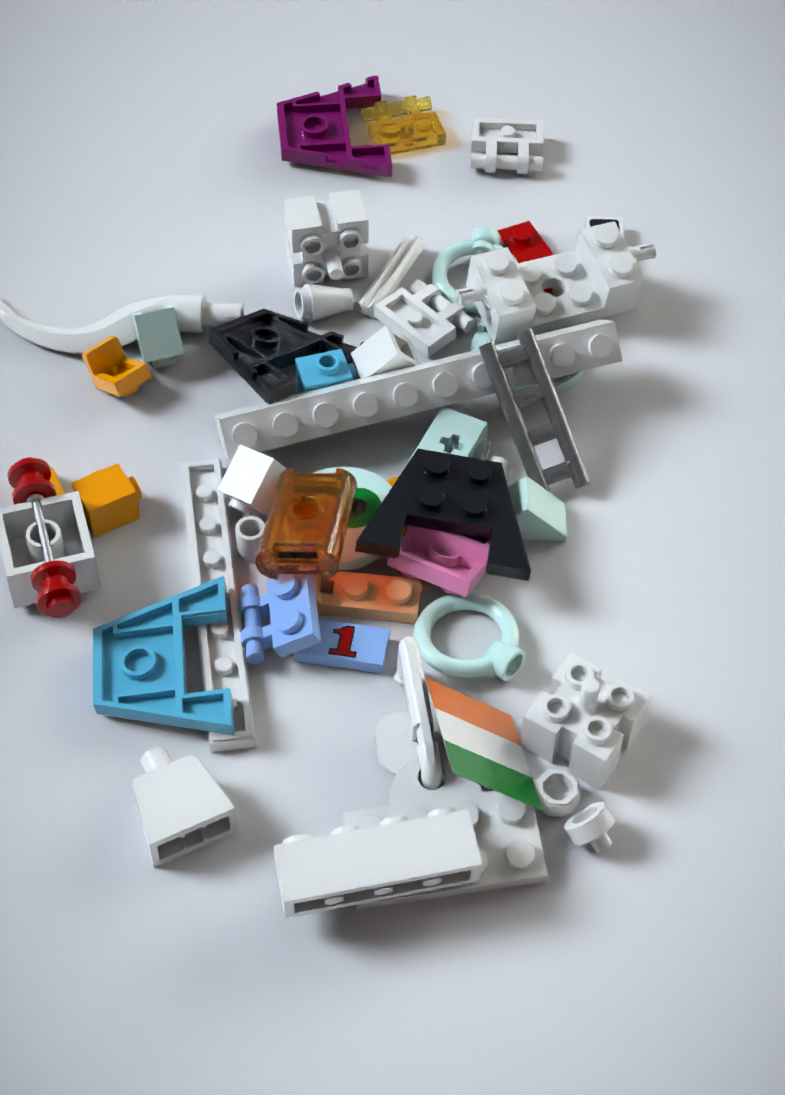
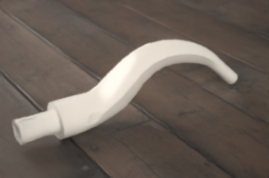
(191, 312)

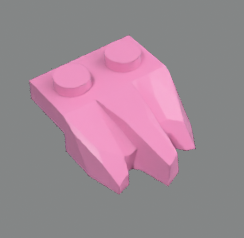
(443, 559)

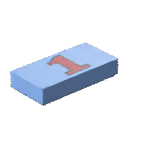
(348, 647)

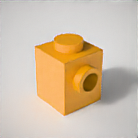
(108, 499)

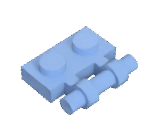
(292, 615)

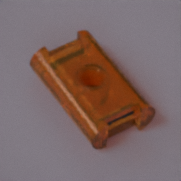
(307, 524)

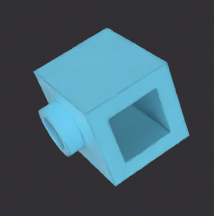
(323, 370)

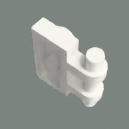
(507, 136)
(418, 321)

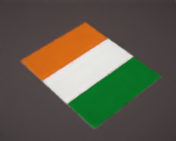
(483, 744)

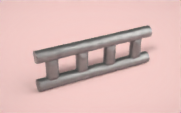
(542, 390)

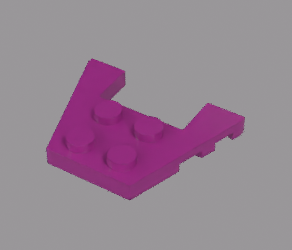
(317, 130)

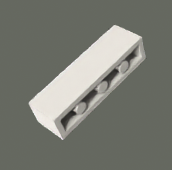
(377, 861)

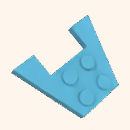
(143, 663)

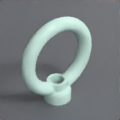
(482, 240)
(502, 656)

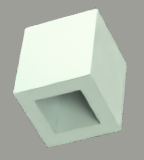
(158, 336)

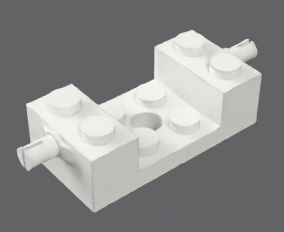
(594, 283)

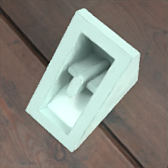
(538, 512)

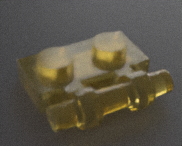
(404, 133)

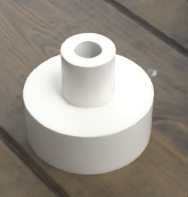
(591, 826)

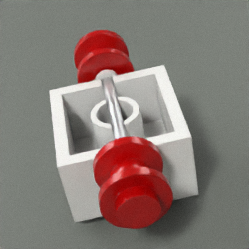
(45, 543)

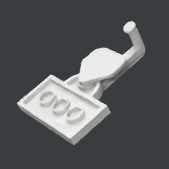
(415, 754)

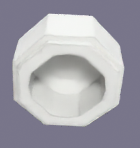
(558, 792)

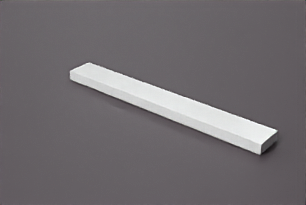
(210, 558)

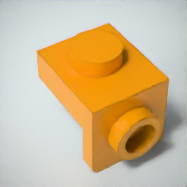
(113, 370)

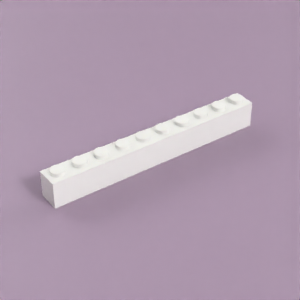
(408, 390)

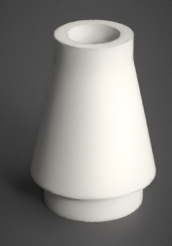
(320, 301)

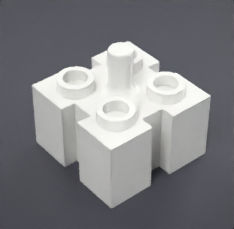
(327, 237)
(584, 720)

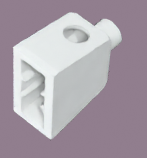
(180, 806)

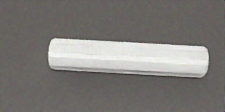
(391, 273)

